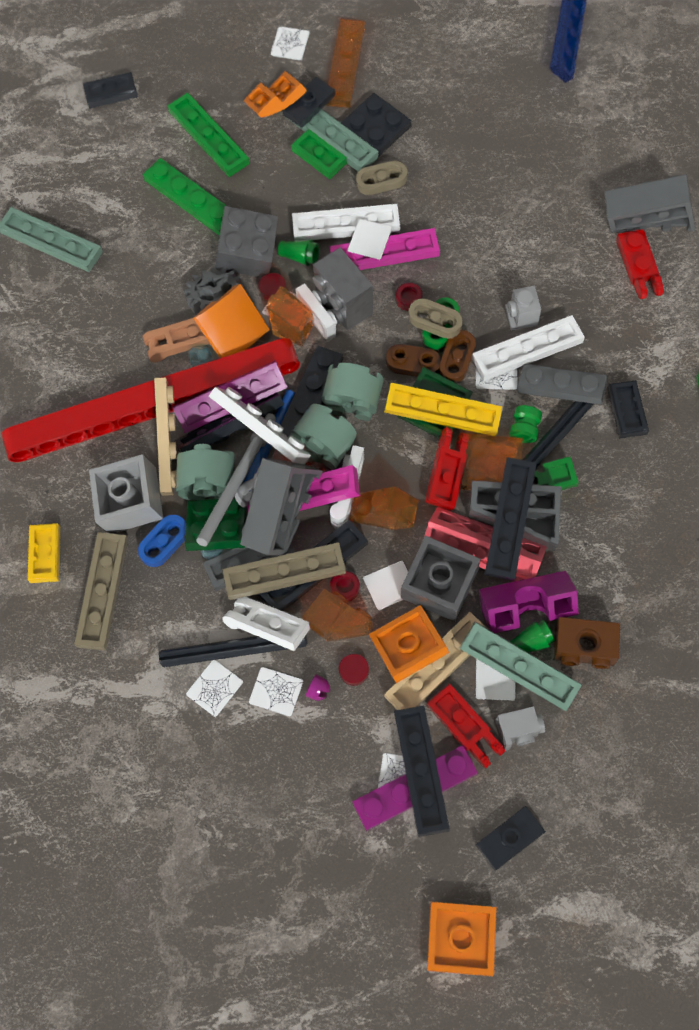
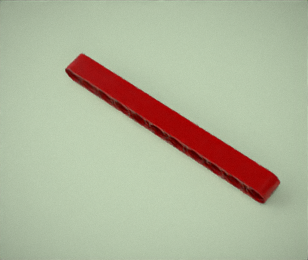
(137, 402)

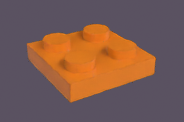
(408, 643)
(462, 939)

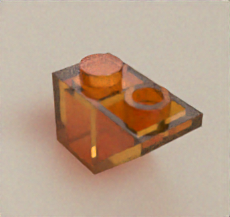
(289, 317)
(384, 508)
(336, 620)

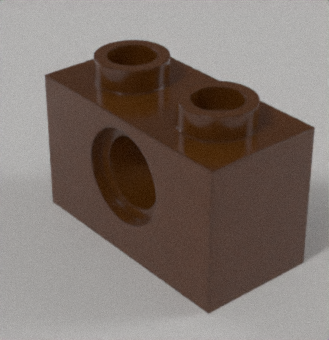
(602, 634)

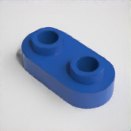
(160, 540)

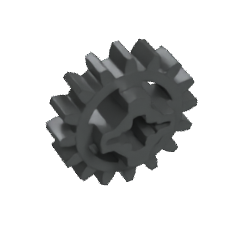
(209, 287)

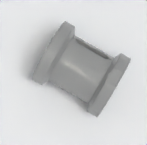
(243, 494)

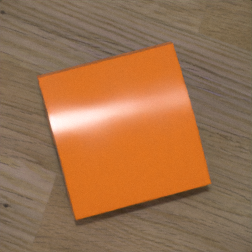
(277, 97)
(231, 322)

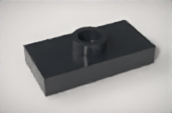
(110, 90)
(310, 103)
(628, 409)
(510, 838)

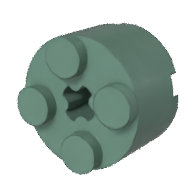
(352, 390)
(324, 435)
(203, 472)

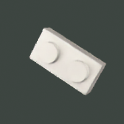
(323, 320)

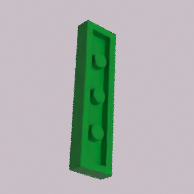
(208, 134)
(186, 194)

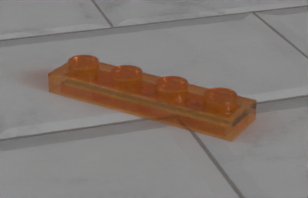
(346, 61)

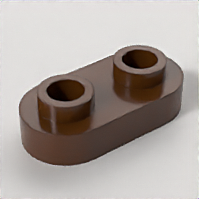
(457, 359)
(413, 360)

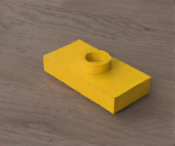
(44, 553)

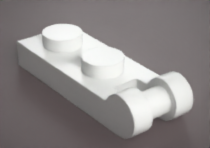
(341, 511)
(267, 623)

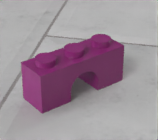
(547, 593)

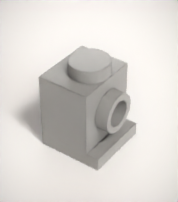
(524, 308)
(519, 727)

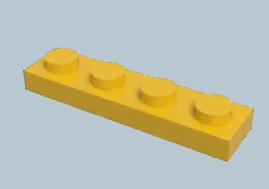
(443, 409)

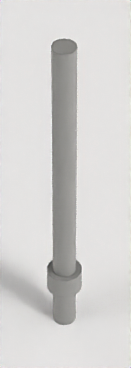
(232, 486)

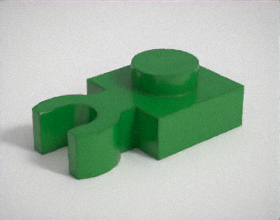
(558, 473)

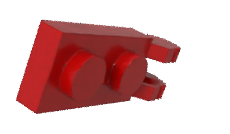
(639, 262)
(447, 471)
(464, 723)

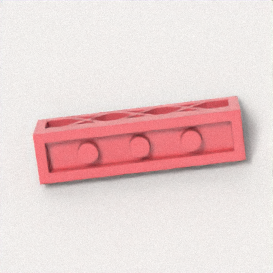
(477, 544)

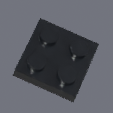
(377, 123)

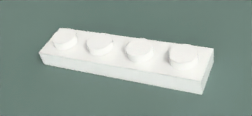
(342, 222)
(527, 348)
(268, 430)

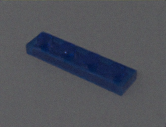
(567, 38)

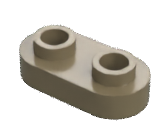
(380, 177)
(436, 318)

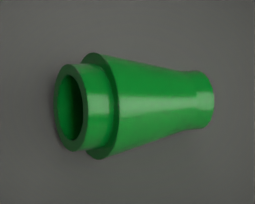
(300, 251)
(534, 637)

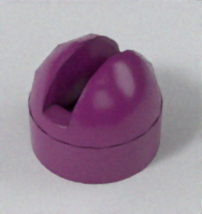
(317, 688)

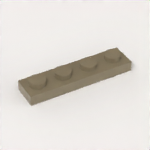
(284, 571)
(101, 591)

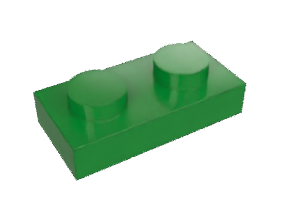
(319, 154)

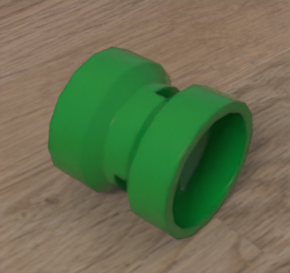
(526, 423)

